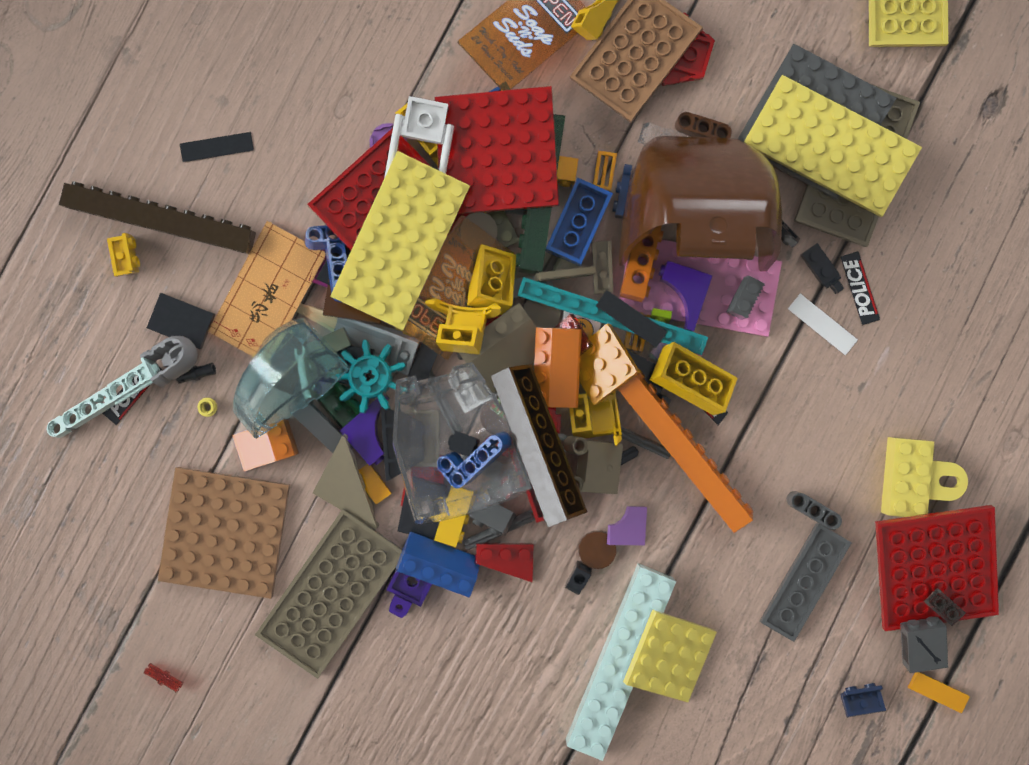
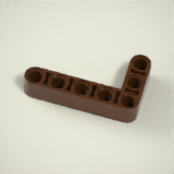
(696, 120)

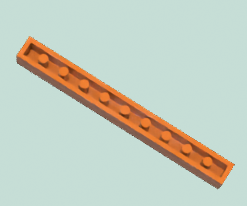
(686, 452)

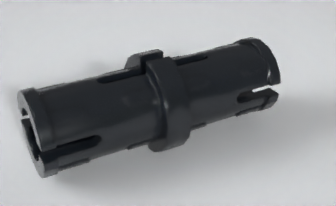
(197, 373)

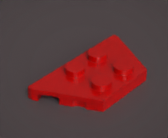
(693, 62)

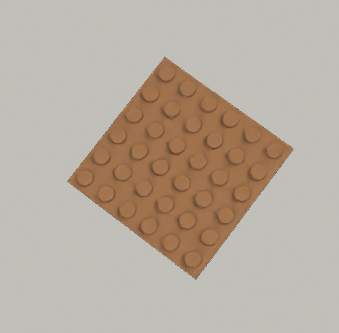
(223, 532)

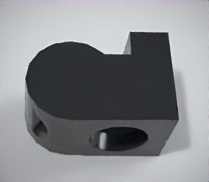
(578, 578)

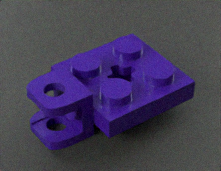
(406, 594)

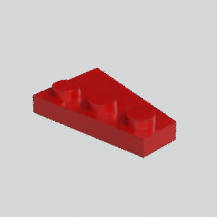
(508, 558)

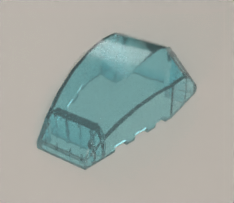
(285, 376)

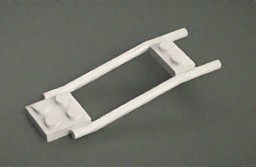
(425, 123)

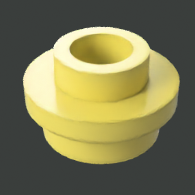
(201, 407)

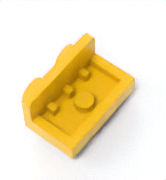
(123, 255)

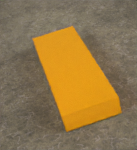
(938, 691)

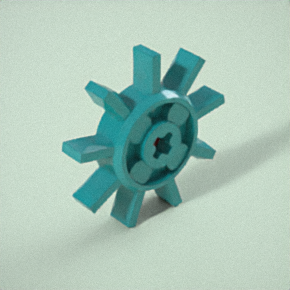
(369, 365)

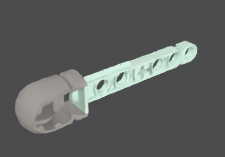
(175, 353)

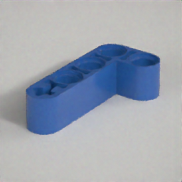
(330, 246)
(478, 458)

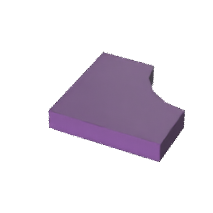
(630, 529)

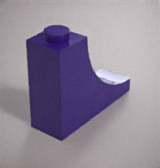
(690, 286)
(363, 433)

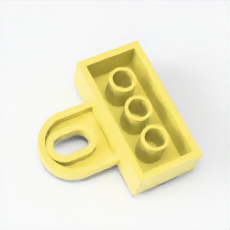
(914, 478)

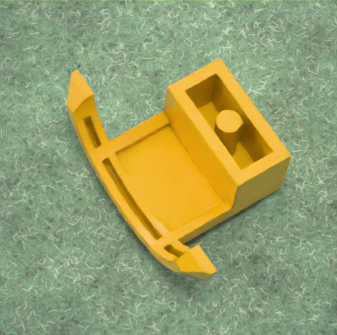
(463, 326)
(596, 420)

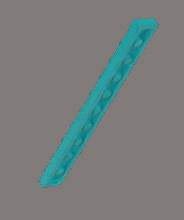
(587, 308)

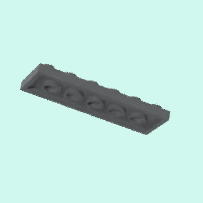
(805, 582)

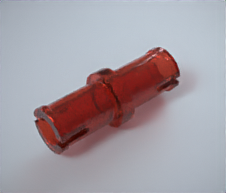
(163, 677)

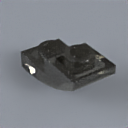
(944, 607)

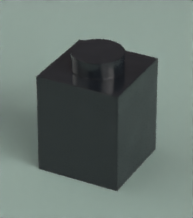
(463, 443)

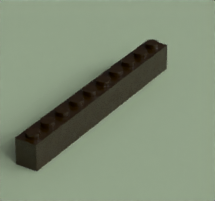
(156, 218)

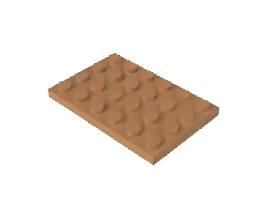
(635, 55)

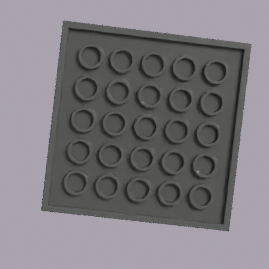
(831, 83)

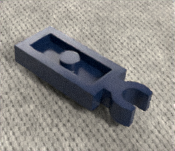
(622, 189)

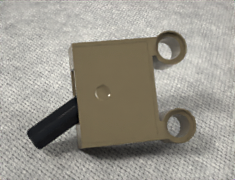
(598, 463)

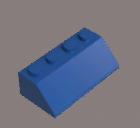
(438, 564)

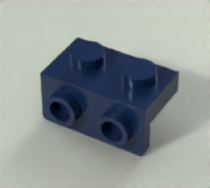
(863, 700)

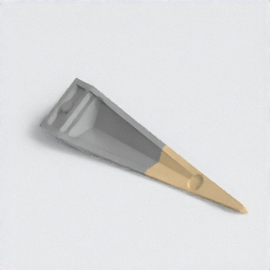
(378, 336)

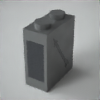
(924, 644)

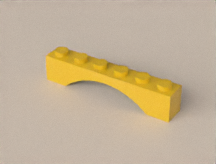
(592, 19)

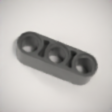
(822, 511)

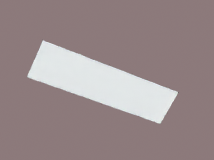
(822, 324)

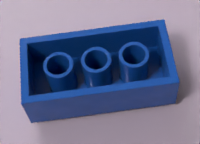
(578, 222)

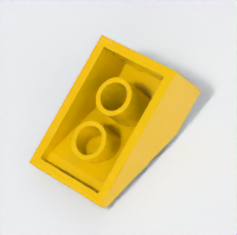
(492, 279)

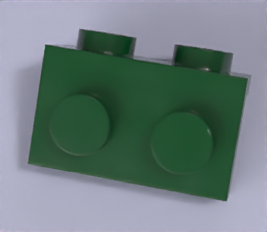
(340, 411)

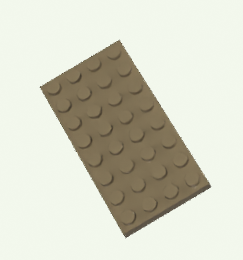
(842, 216)
(330, 593)

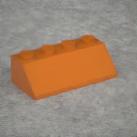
(558, 365)

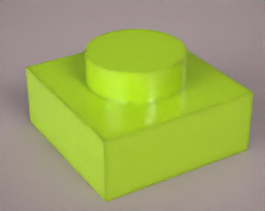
(661, 315)

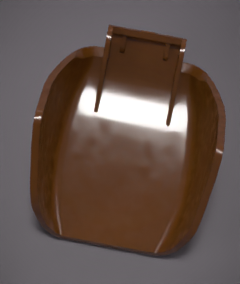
(714, 192)

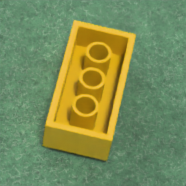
(693, 378)

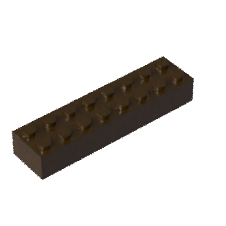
(538, 444)

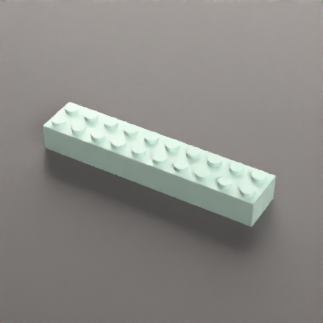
(606, 691)

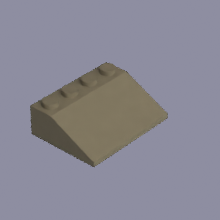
(505, 344)

